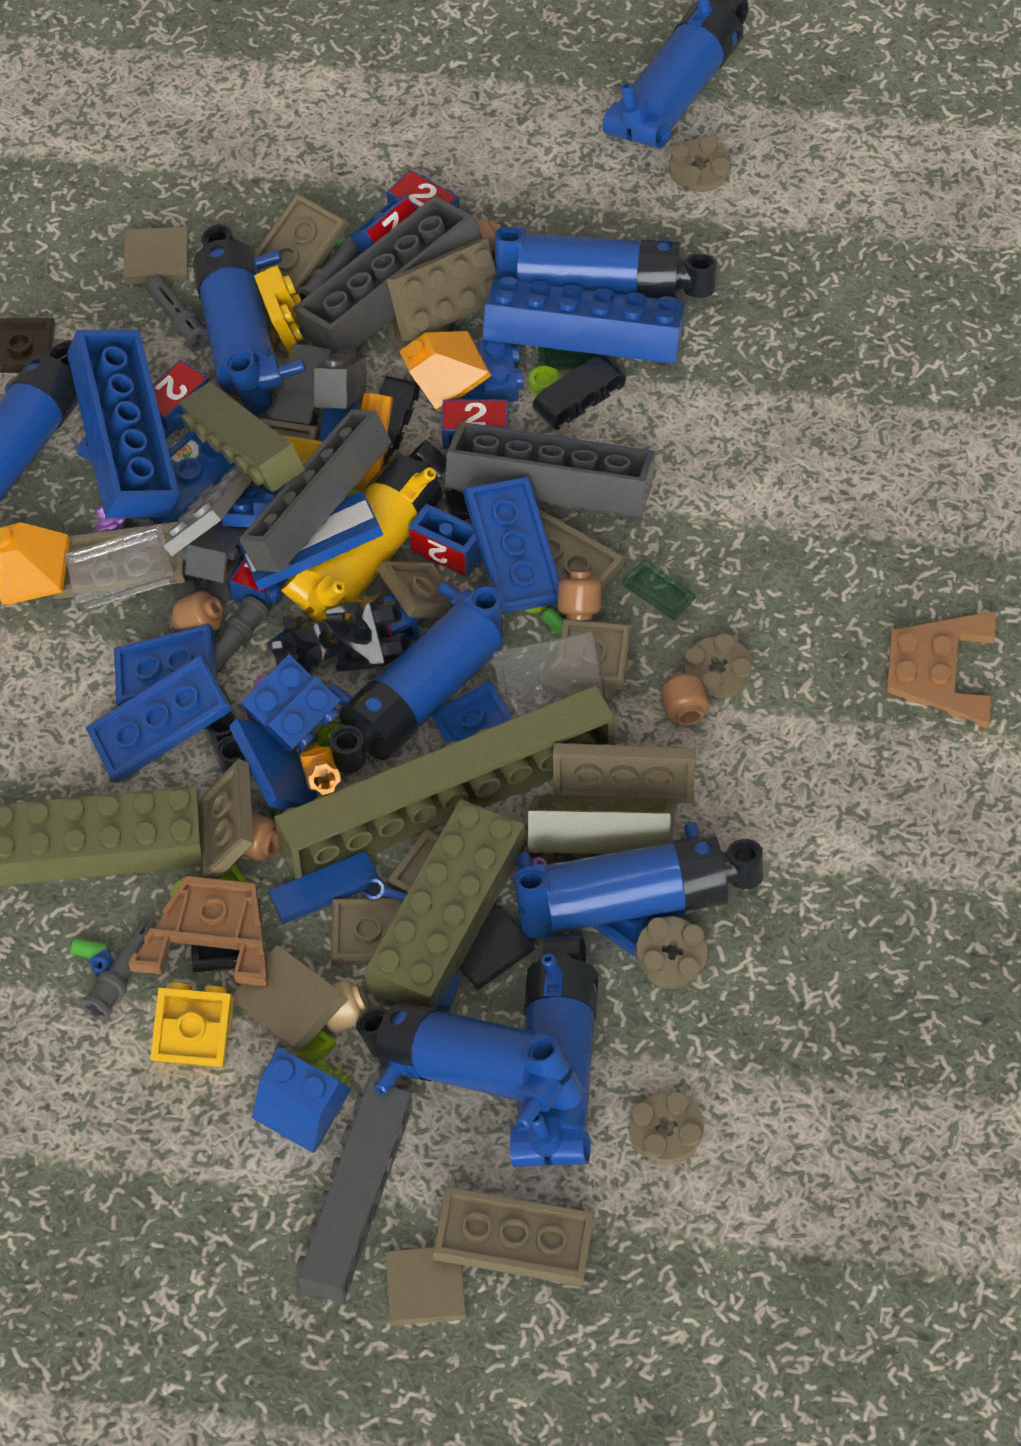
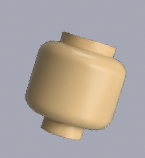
(350, 1012)

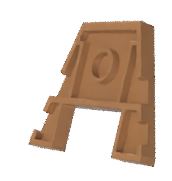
(926, 663)
(211, 916)

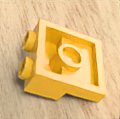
(279, 302)
(192, 1025)

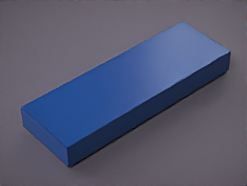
(322, 886)

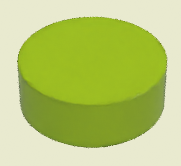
(541, 378)

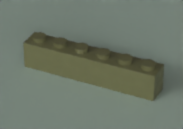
(240, 437)

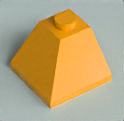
(445, 365)
(31, 562)

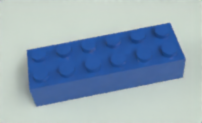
(584, 320)
(122, 424)

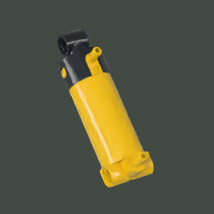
(396, 499)

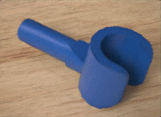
(384, 890)

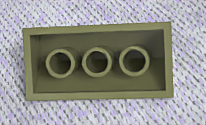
(597, 824)

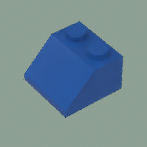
(298, 1100)

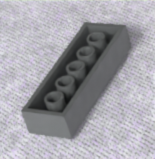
(358, 297)
(558, 468)

